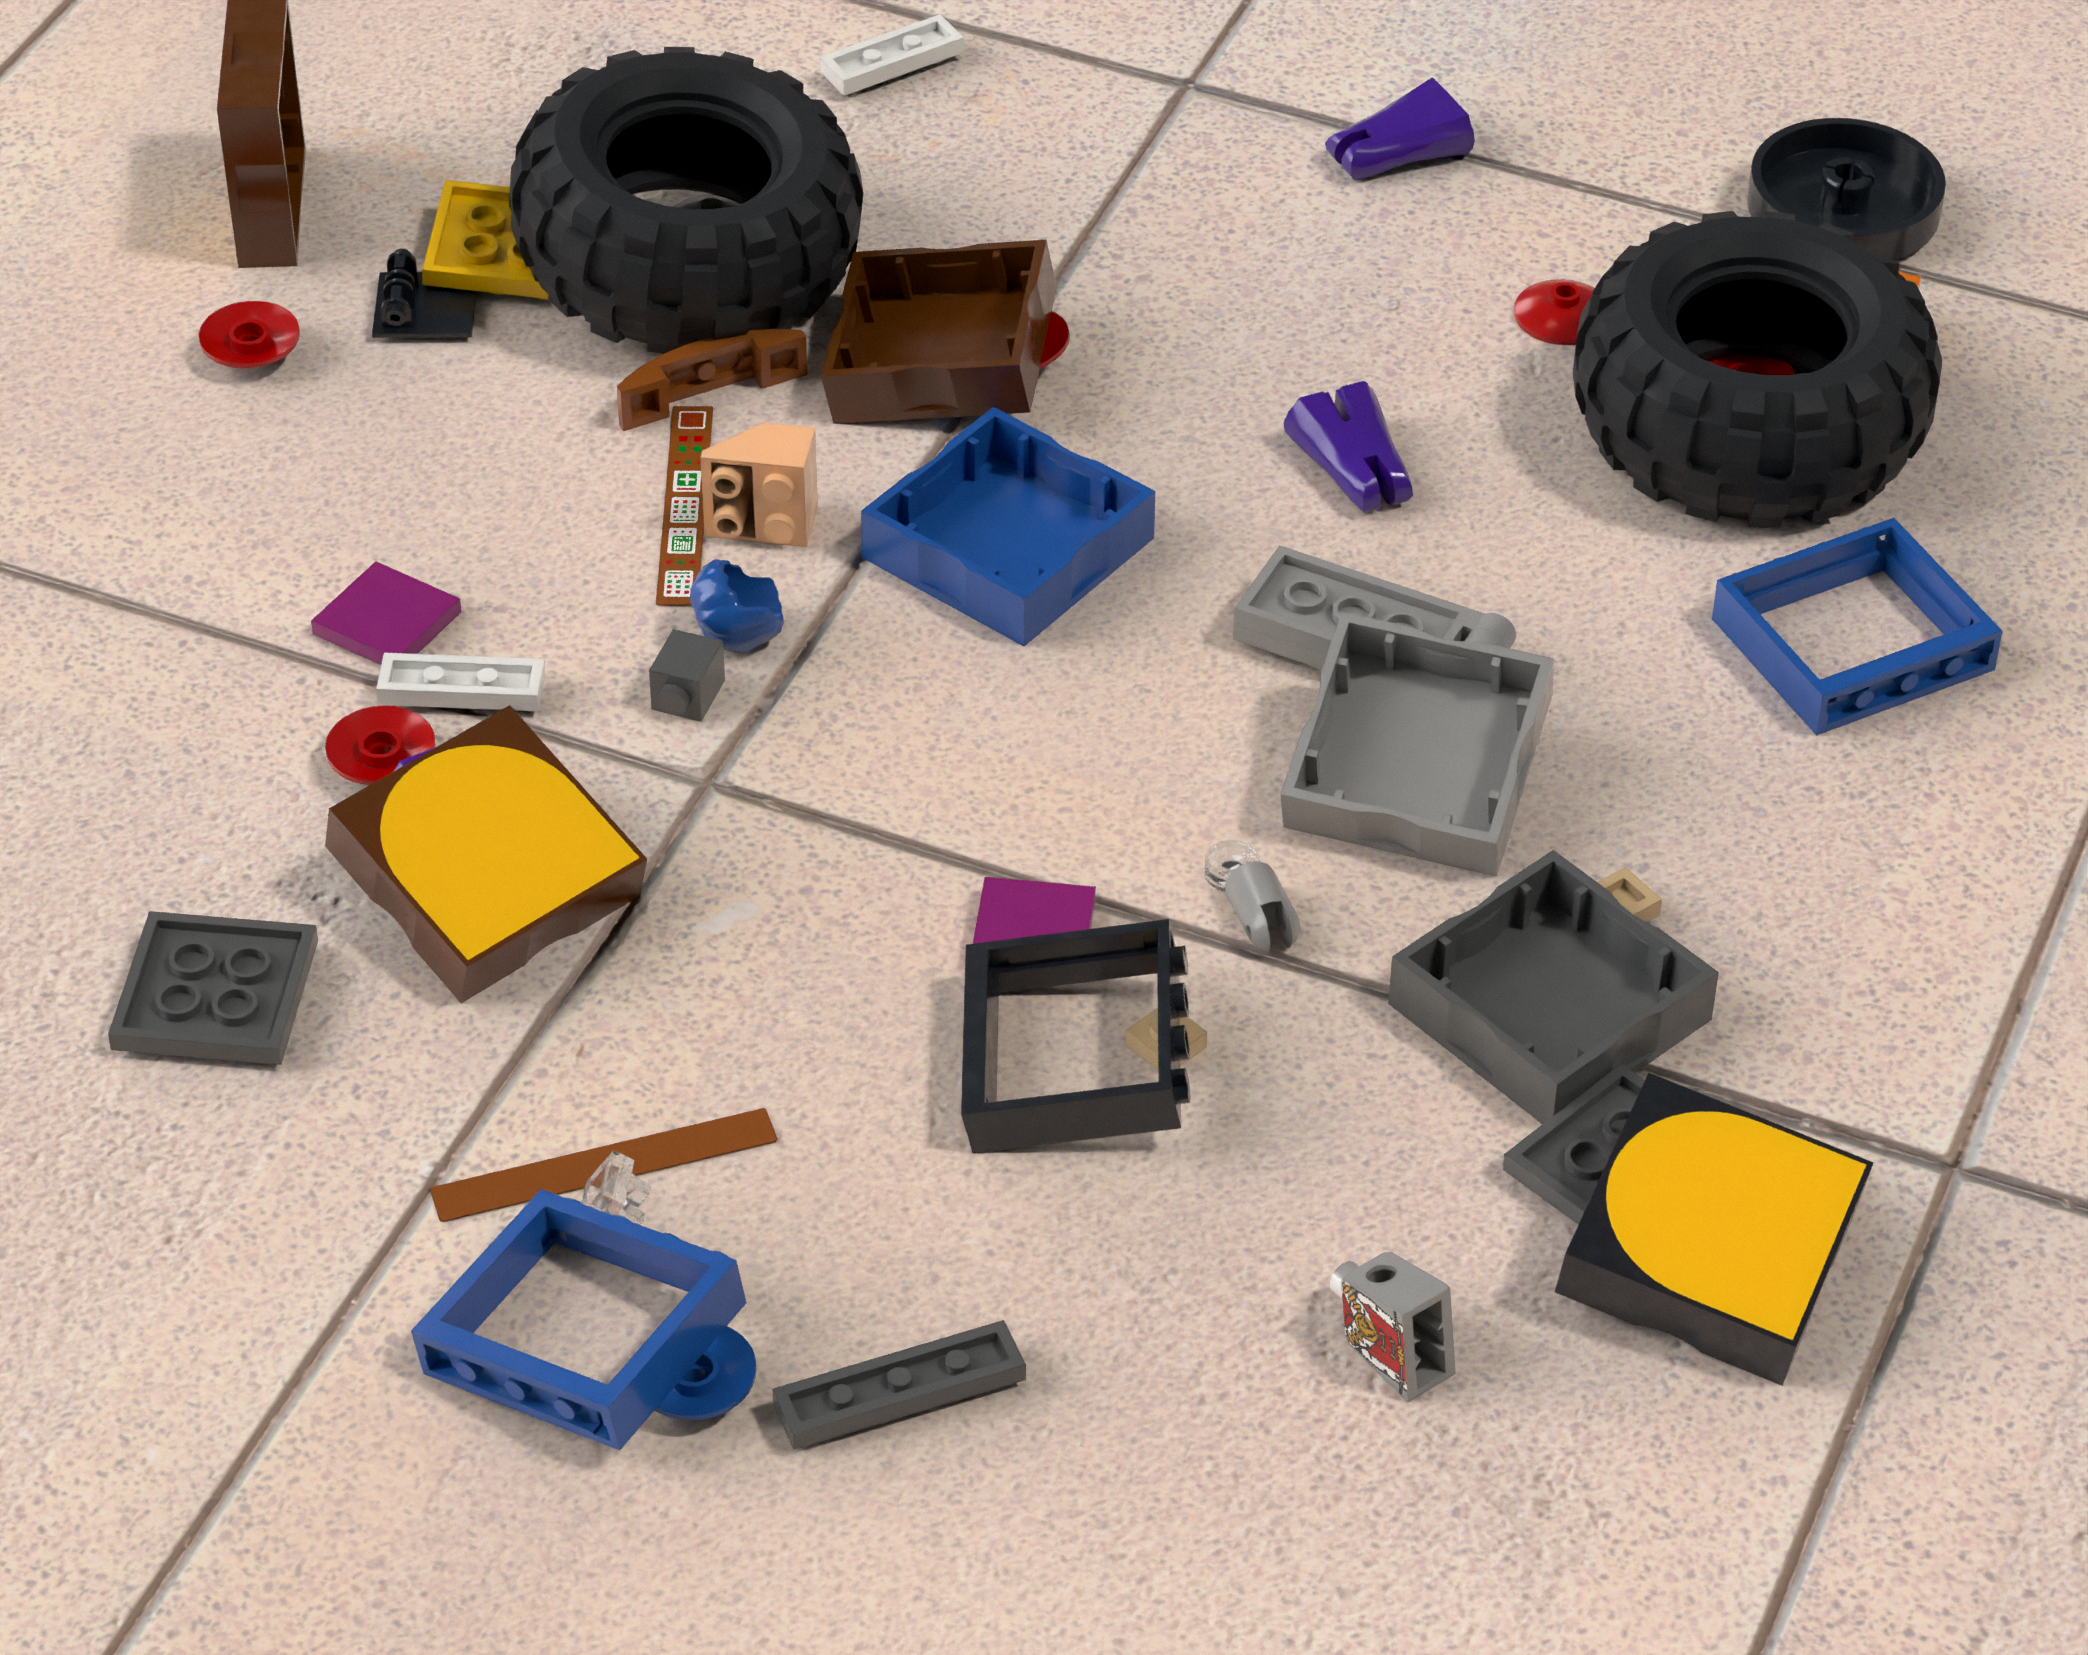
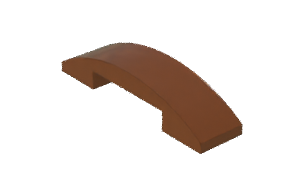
(706, 365)

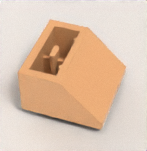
(761, 485)

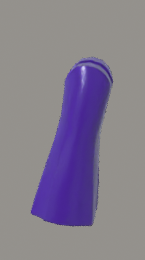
(1409, 130)
(1351, 444)

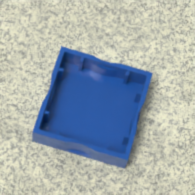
(1008, 526)

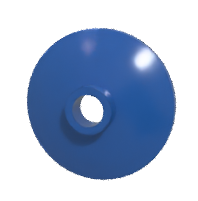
(715, 1381)

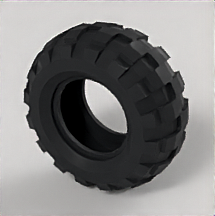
(698, 128)
(1749, 439)

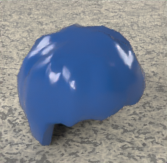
(735, 606)

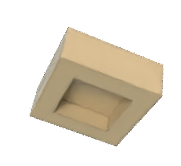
(1633, 894)
(1143, 1038)

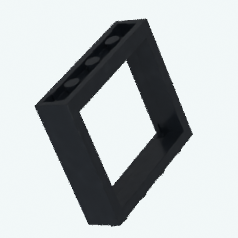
(1066, 960)

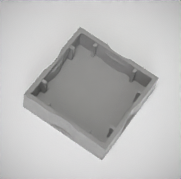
(1418, 744)

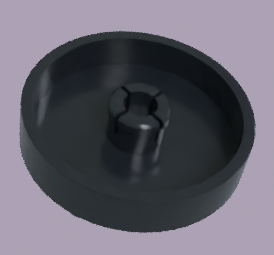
(1885, 180)

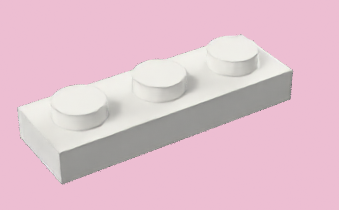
(892, 54)
(461, 681)

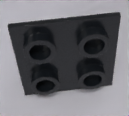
(417, 310)

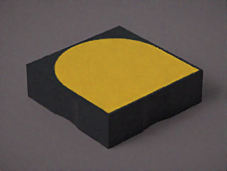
(1714, 1228)

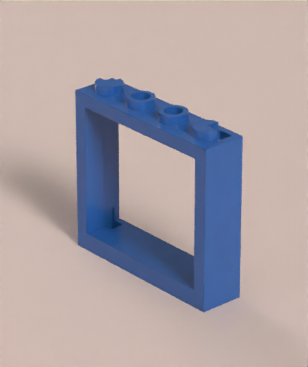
(1824, 704)
(550, 1392)

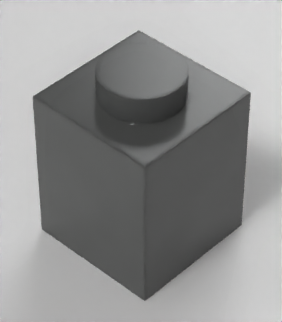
(687, 675)

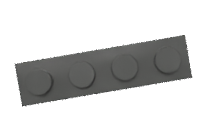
(898, 1384)

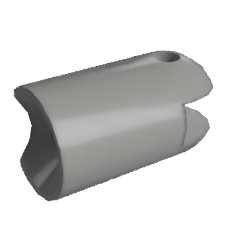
(1261, 904)

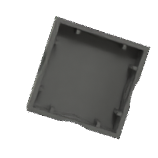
(1551, 987)

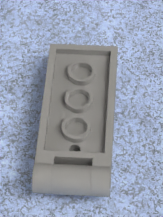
(1300, 599)

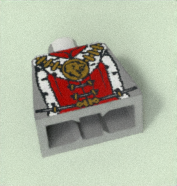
(1398, 1321)

